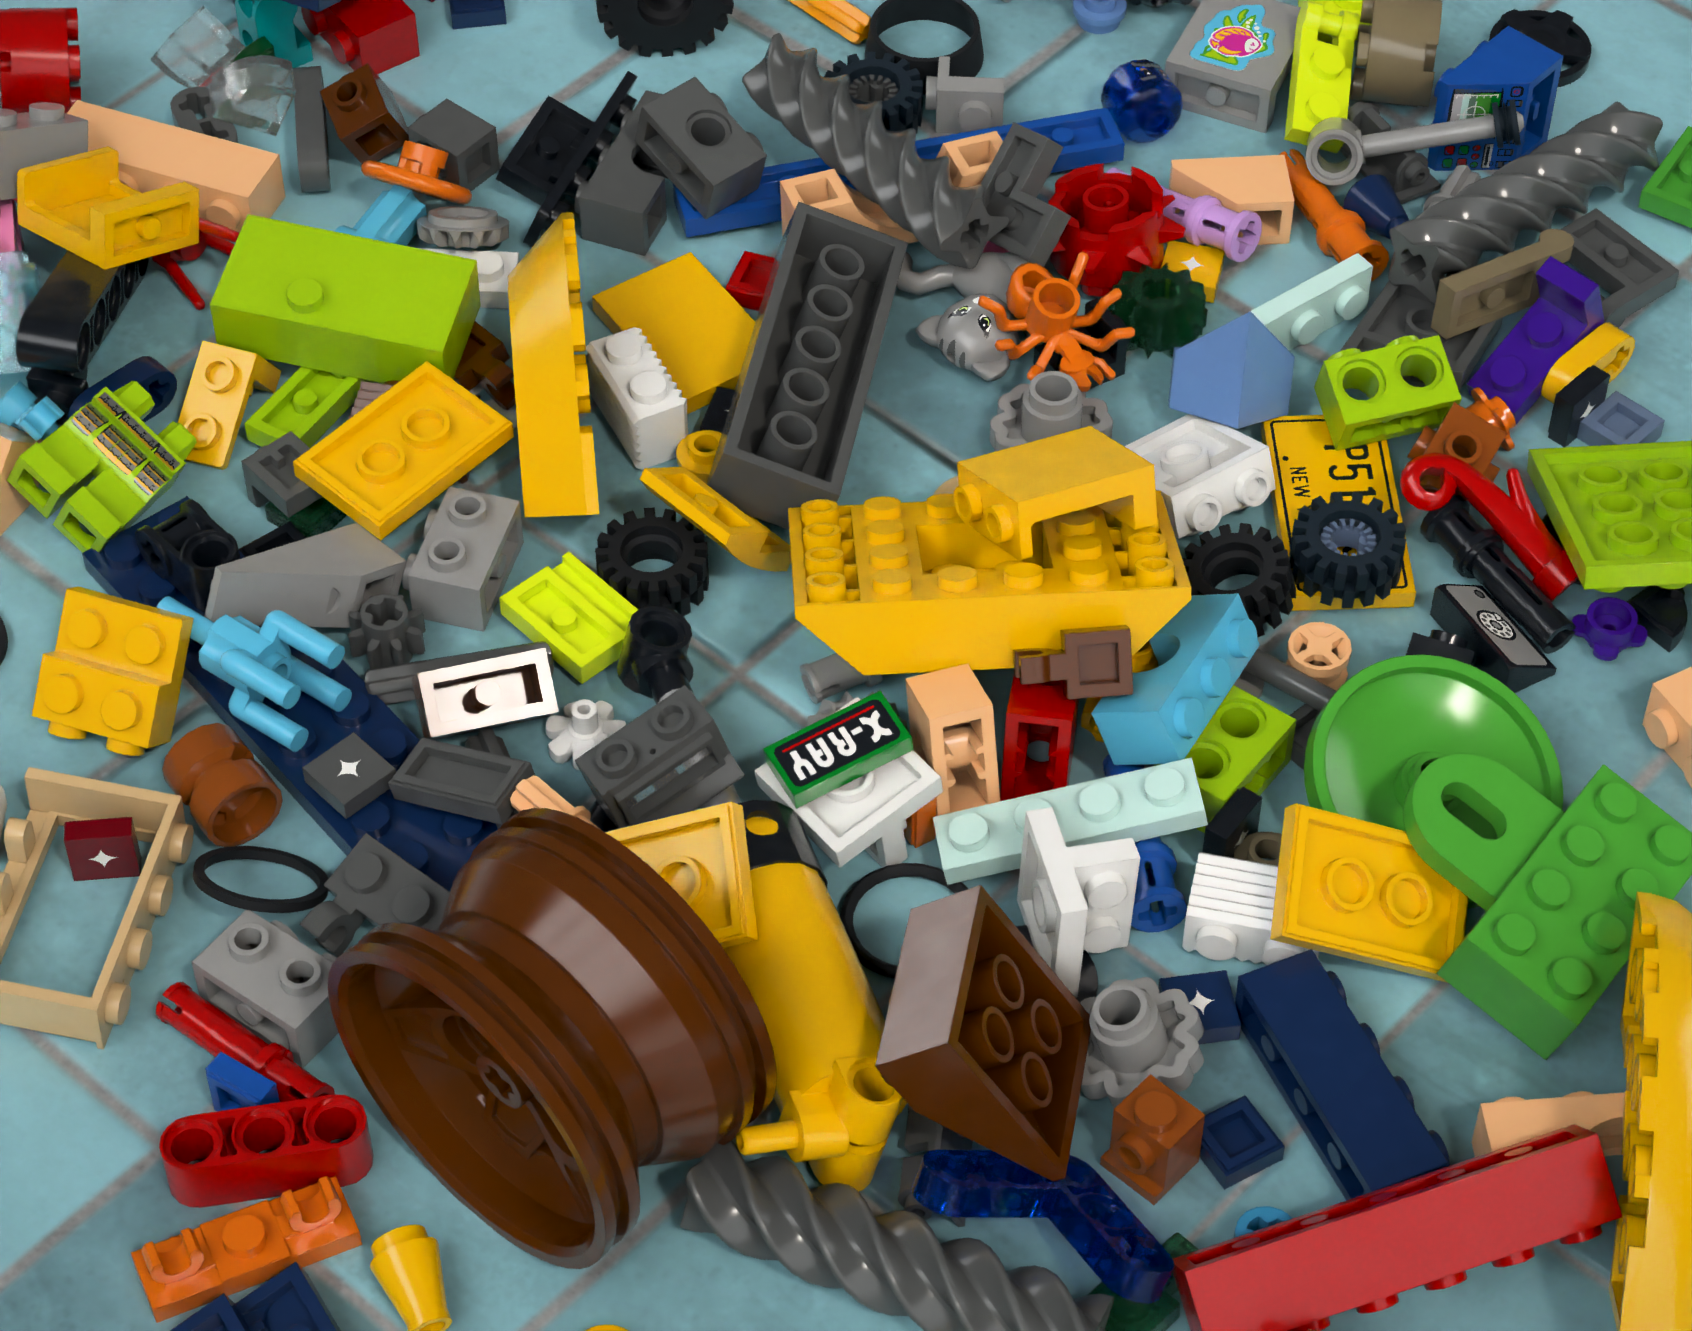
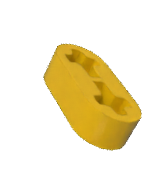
(1604, 347)

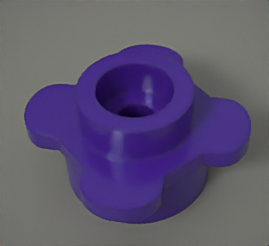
(1610, 627)

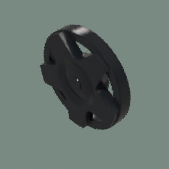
(1554, 31)

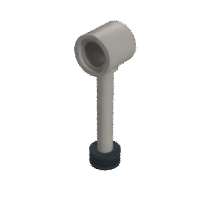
(1503, 124)

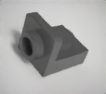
(272, 478)

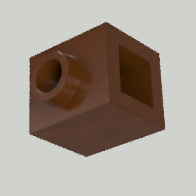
(357, 107)

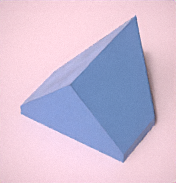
(1233, 375)

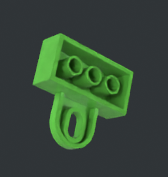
(1550, 887)

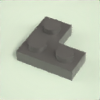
(1012, 192)

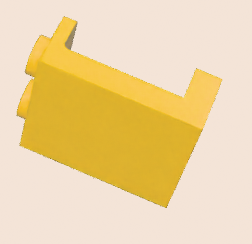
(100, 219)
(1051, 477)

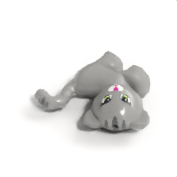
(966, 330)

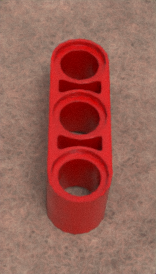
(235, 1137)

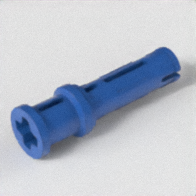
(1156, 881)

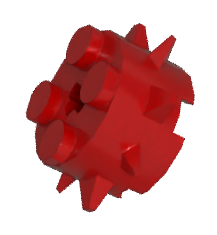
(1114, 222)

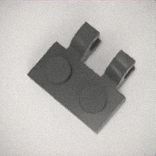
(374, 887)

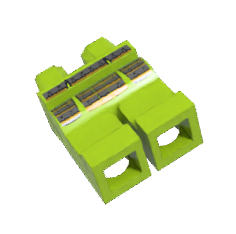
(117, 449)

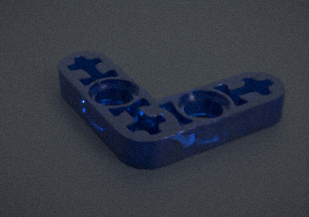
(1079, 1206)

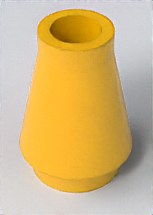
(412, 1277)

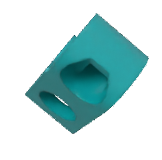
(276, 23)

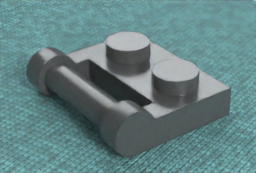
(1619, 265)

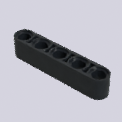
(74, 313)

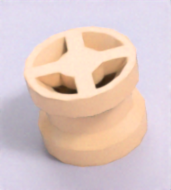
(1320, 652)

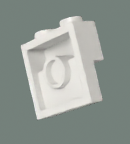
(1205, 471)

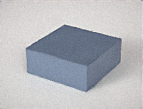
(1620, 422)

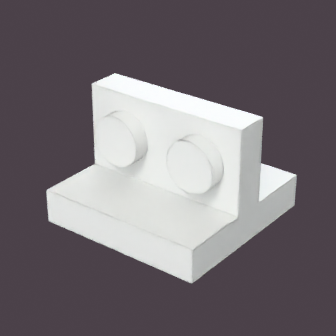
(866, 811)
(1074, 895)

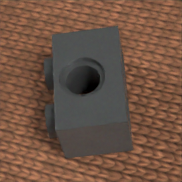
(700, 147)

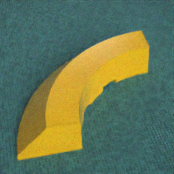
(550, 379)

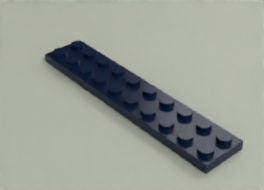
(423, 836)

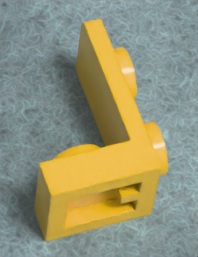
(218, 399)

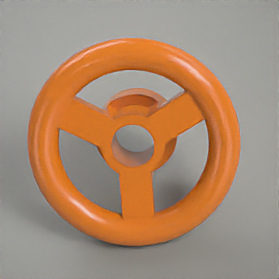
(419, 172)

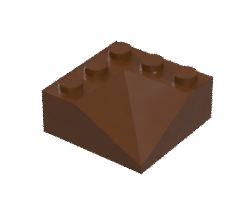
(985, 1033)

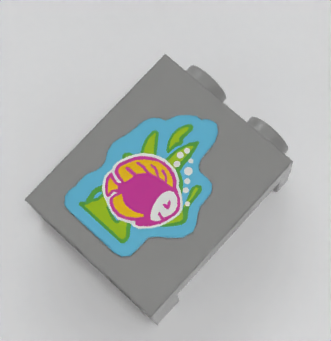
(1234, 60)

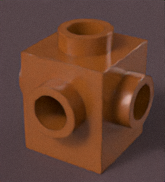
(1463, 437)

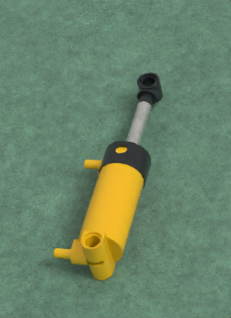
(799, 969)

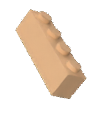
(155, 155)

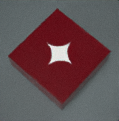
(102, 848)

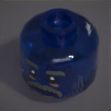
(1142, 100)

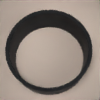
(963, 62)

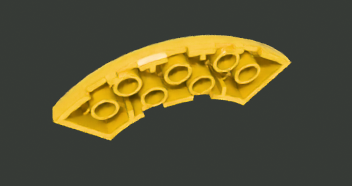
(1654, 1237)

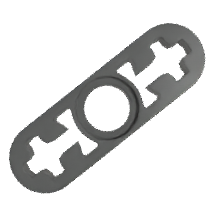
(311, 130)

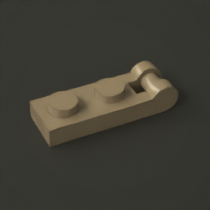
(1496, 286)

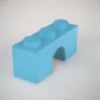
(1172, 704)

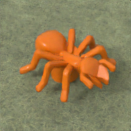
(1048, 313)

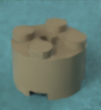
(1396, 51)

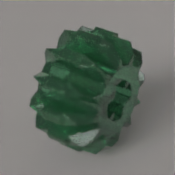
(1161, 307)

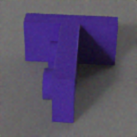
(1553, 325)

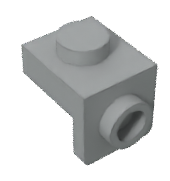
(964, 102)

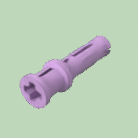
(1214, 215)

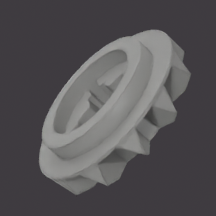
(462, 227)

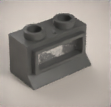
(660, 763)

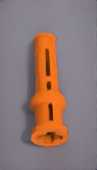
(1338, 230)

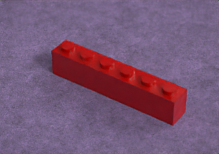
(1402, 1237)

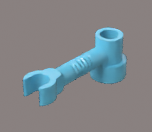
(21, 412)

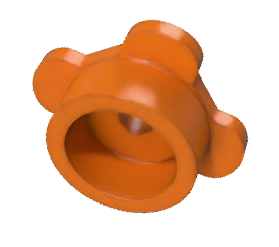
(1495, 412)

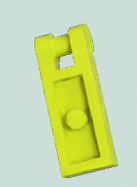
(1320, 72)

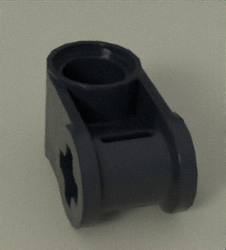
(187, 550)

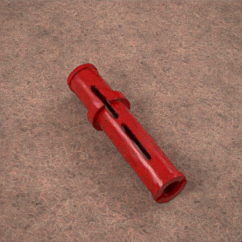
(221, 1033)

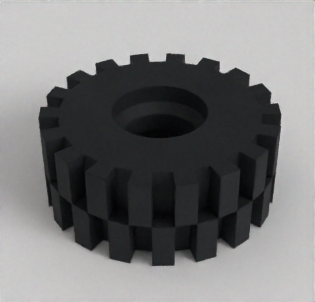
(663, 23)

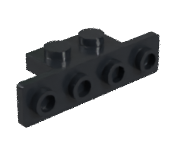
(555, 151)

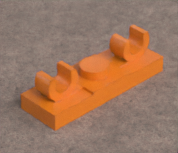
(245, 1248)

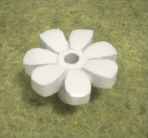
(580, 730)

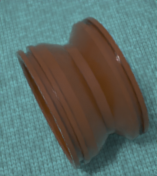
(554, 1035)

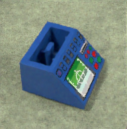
(1497, 71)

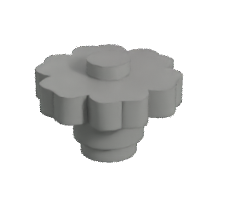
(1045, 409)
(1139, 1035)

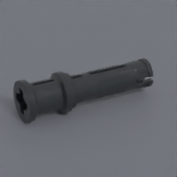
(1481, 556)

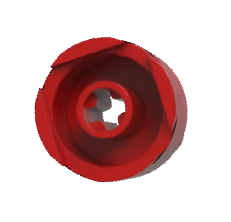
(37, 57)

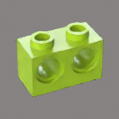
(1393, 404)
(1240, 748)

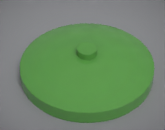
(1403, 717)

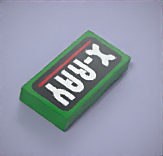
(838, 749)

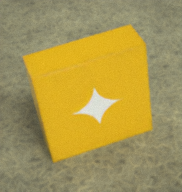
(1202, 261)

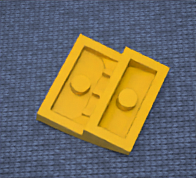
(718, 518)

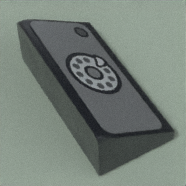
(1497, 640)

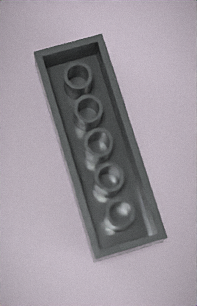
(807, 366)

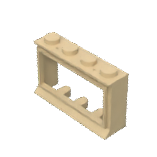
(66, 798)

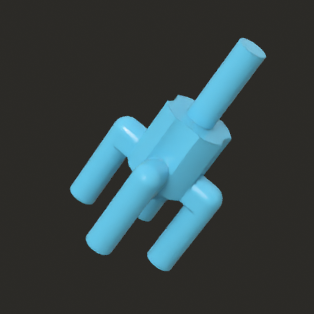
(262, 666)

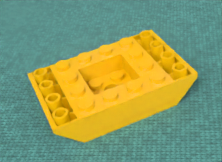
(929, 593)

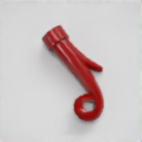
(1509, 516)

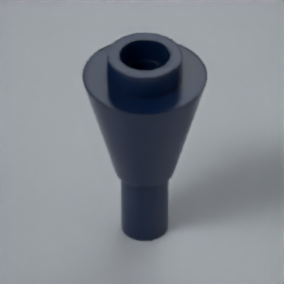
(1376, 204)

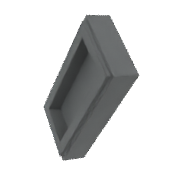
(459, 780)

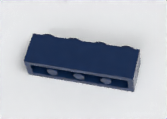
(1335, 1077)

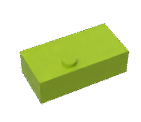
(344, 301)

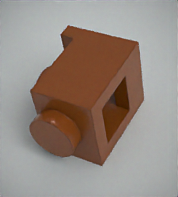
(1153, 1139)

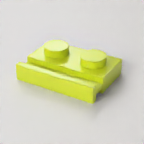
(573, 614)

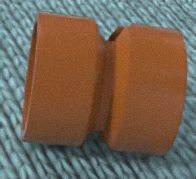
(222, 785)

